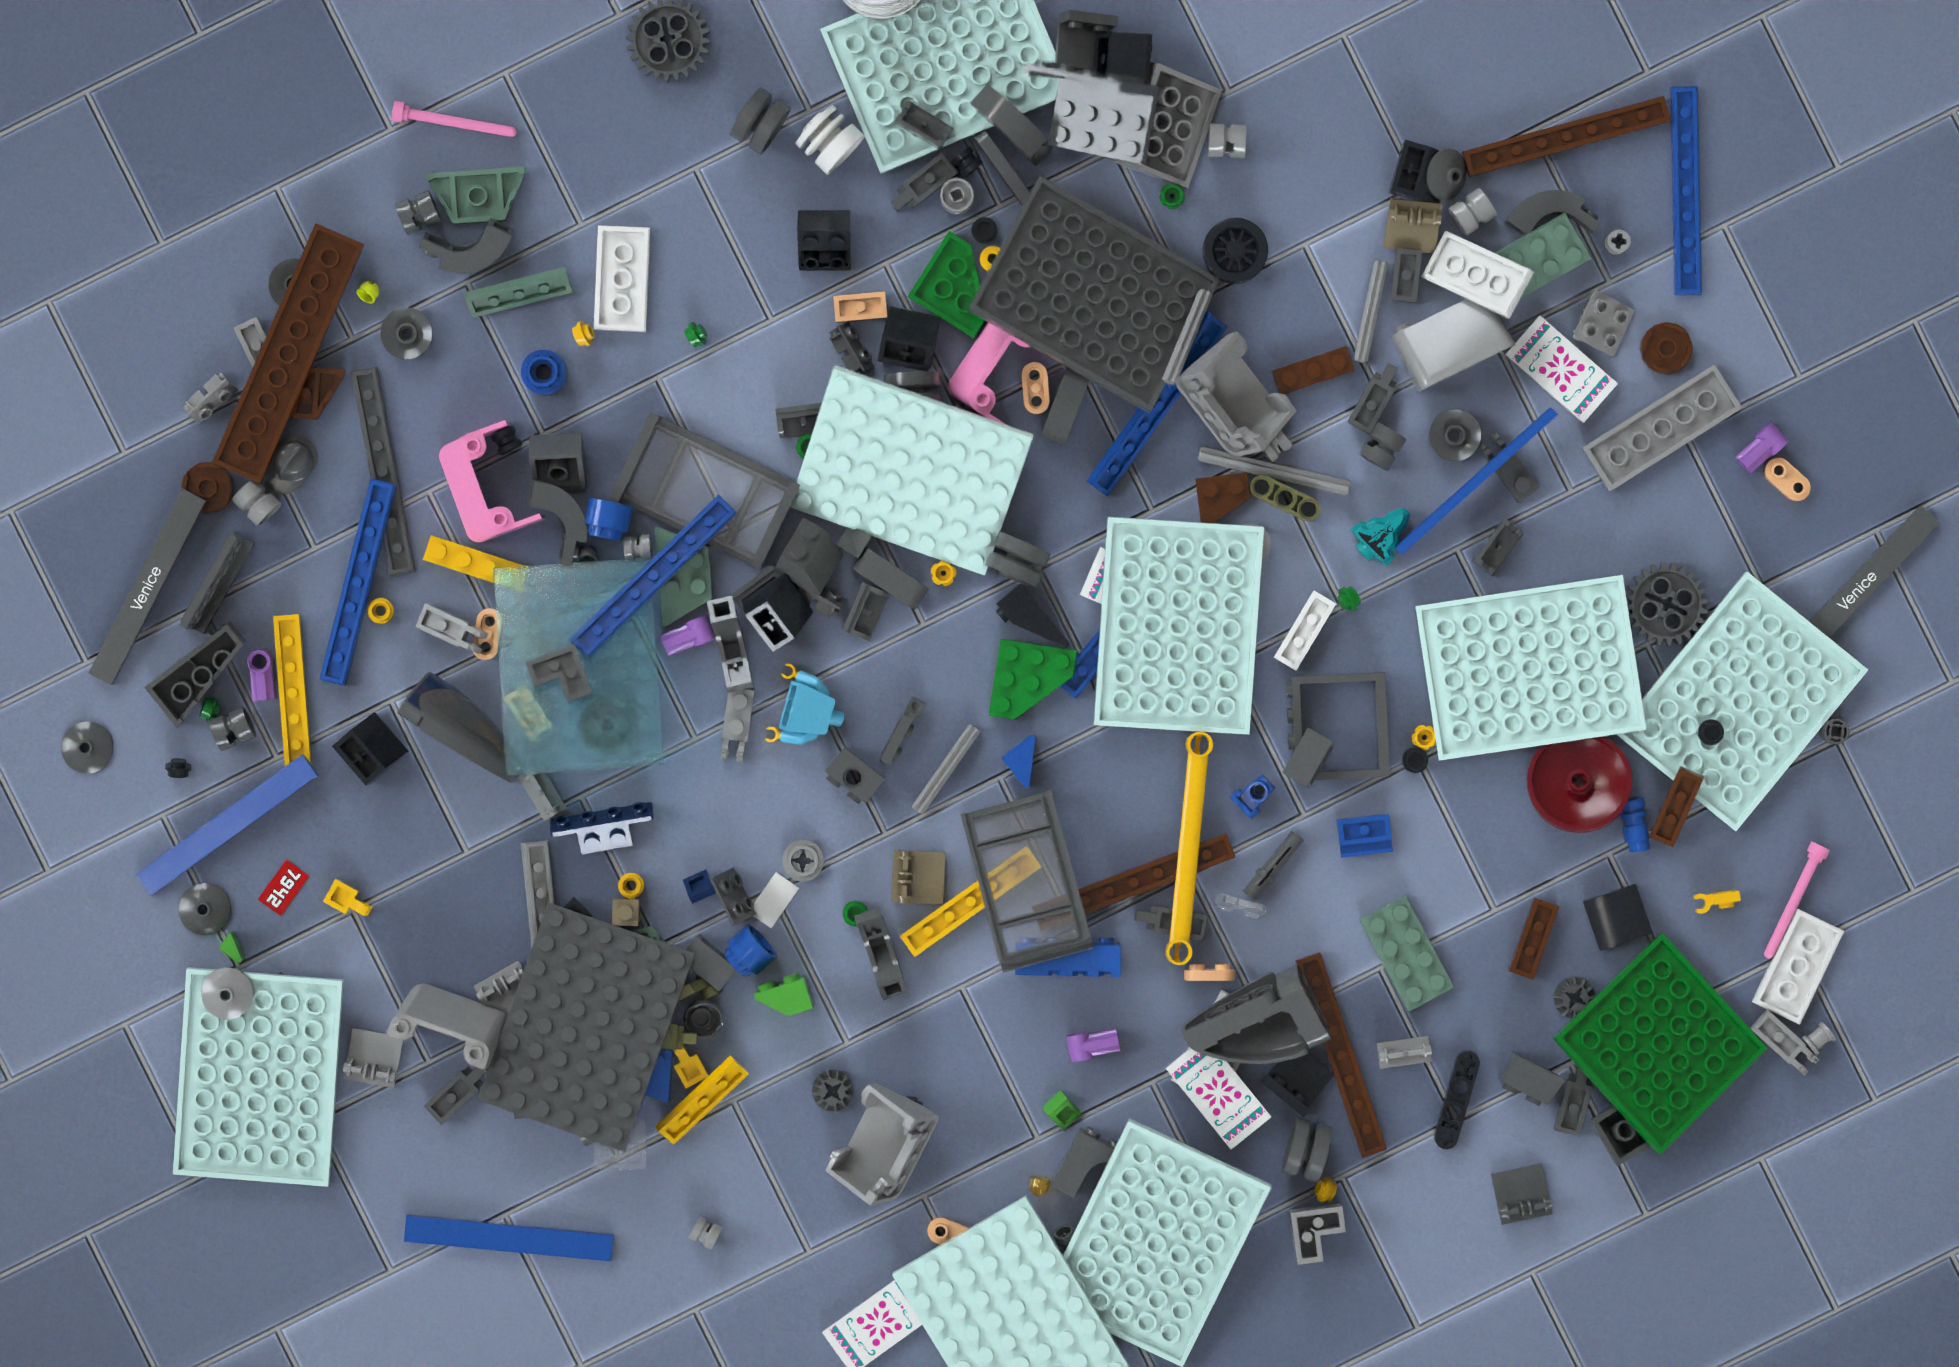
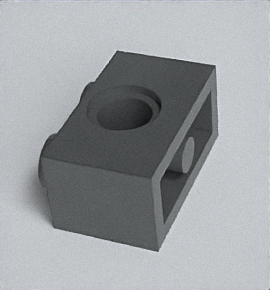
(849, 761)

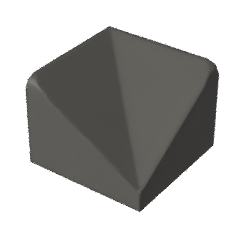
(853, 542)

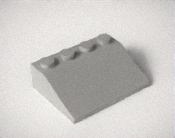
(1178, 125)

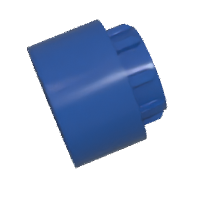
(530, 369)
(607, 518)
(749, 951)

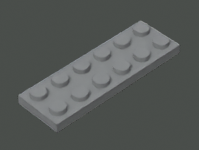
(1661, 428)

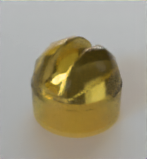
(1039, 1185)

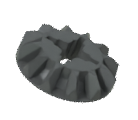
(1572, 985)
(833, 1078)

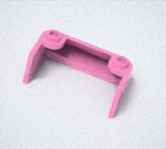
(969, 378)
(477, 519)

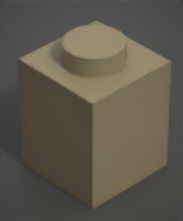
(626, 911)

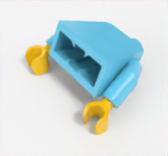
(806, 710)

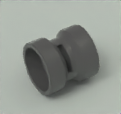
(1830, 731)

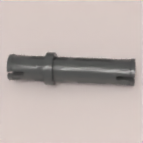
(1273, 865)

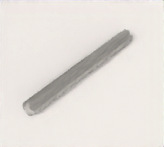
(1274, 470)

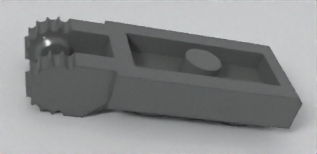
(1512, 472)

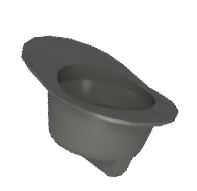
(291, 465)

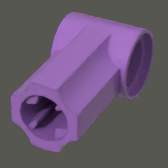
(1766, 444)
(692, 634)
(262, 678)
(1085, 1045)

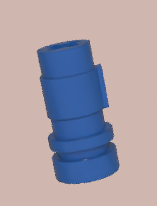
(1635, 827)

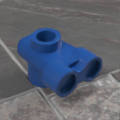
(1249, 799)

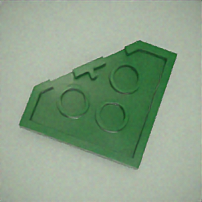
(950, 285)
(1027, 676)

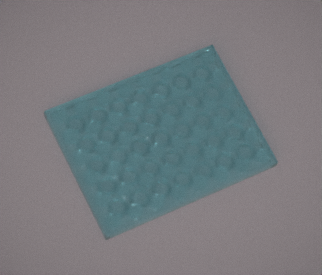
(622, 719)

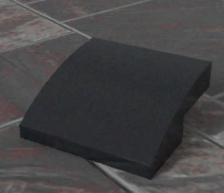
(1617, 917)

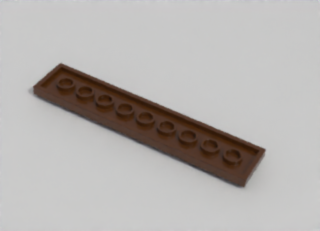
(288, 353)

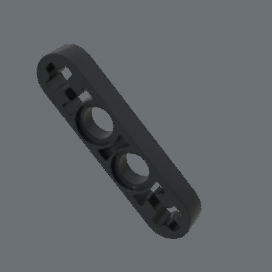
(1452, 1098)

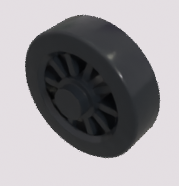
(1235, 250)

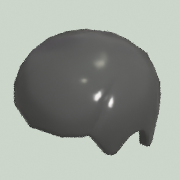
(703, 1018)

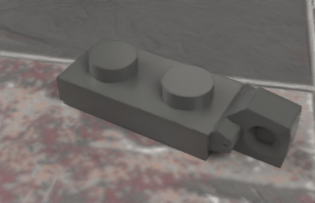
(924, 182)
(1373, 400)
(902, 730)
(1160, 921)
(455, 1094)
(1574, 1104)

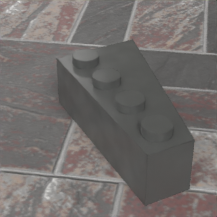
(189, 678)

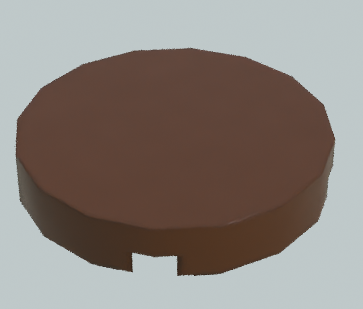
(1666, 348)
(211, 484)

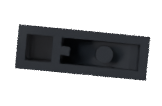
(1025, 613)

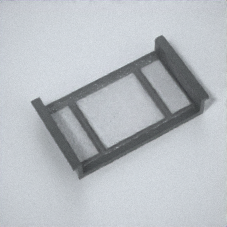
(679, 473)
(1027, 881)

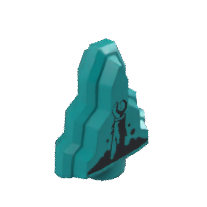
(1381, 535)

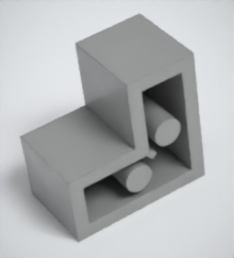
(1309, 1225)

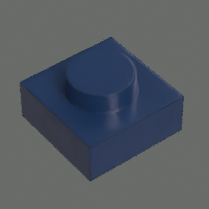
(699, 886)

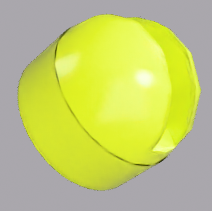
(368, 292)

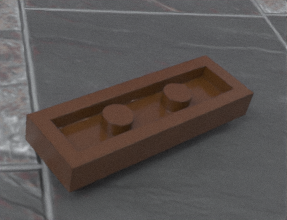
(1313, 370)
(1676, 806)
(1533, 938)

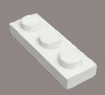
(1304, 630)

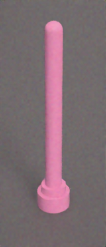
(402, 112)
(1816, 855)

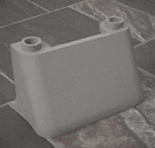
(1450, 342)
(1233, 399)
(452, 1015)
(883, 1145)

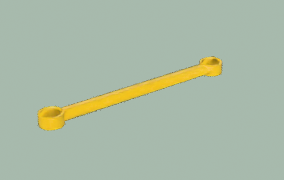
(1188, 848)

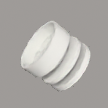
(829, 139)

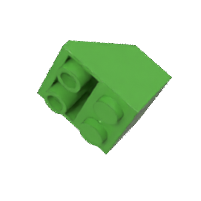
(786, 997)

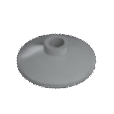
(236, 984)

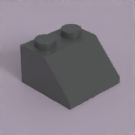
(559, 460)
(809, 557)
(1530, 1079)
(1618, 1135)

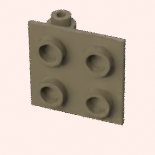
(1412, 225)
(918, 877)

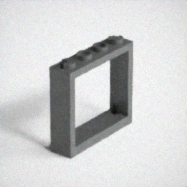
(1381, 720)

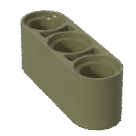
(1271, 498)

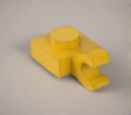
(343, 897)
(1724, 899)
(689, 1068)

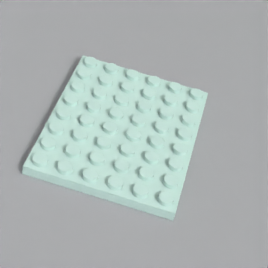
(940, 62)
(910, 470)
(1178, 625)
(1530, 667)
(1761, 677)
(260, 1084)
(1161, 1239)
(1006, 1298)

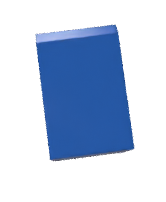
(1020, 760)

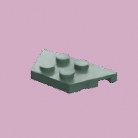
(477, 194)
(688, 587)

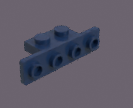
(603, 828)

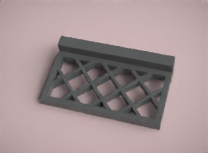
(217, 583)

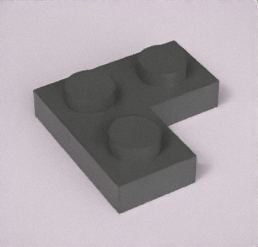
(561, 666)

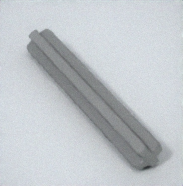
(1370, 311)
(1187, 336)
(946, 769)

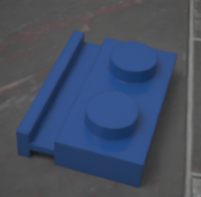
(1364, 835)

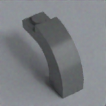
(1012, 124)
(1550, 202)
(471, 256)
(553, 498)
(730, 643)
(881, 953)

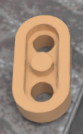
(1035, 388)
(1786, 481)
(492, 637)
(1198, 973)
(951, 1229)

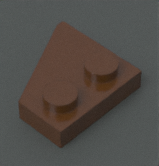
(317, 392)
(1221, 495)

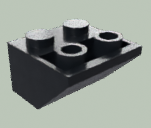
(1123, 54)
(1411, 171)
(824, 240)
(909, 339)
(777, 611)
(370, 748)

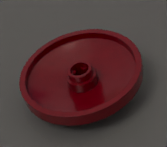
(1579, 784)

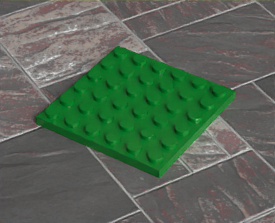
(1660, 1043)

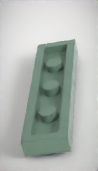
(518, 292)

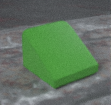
(232, 948)
(1061, 1110)

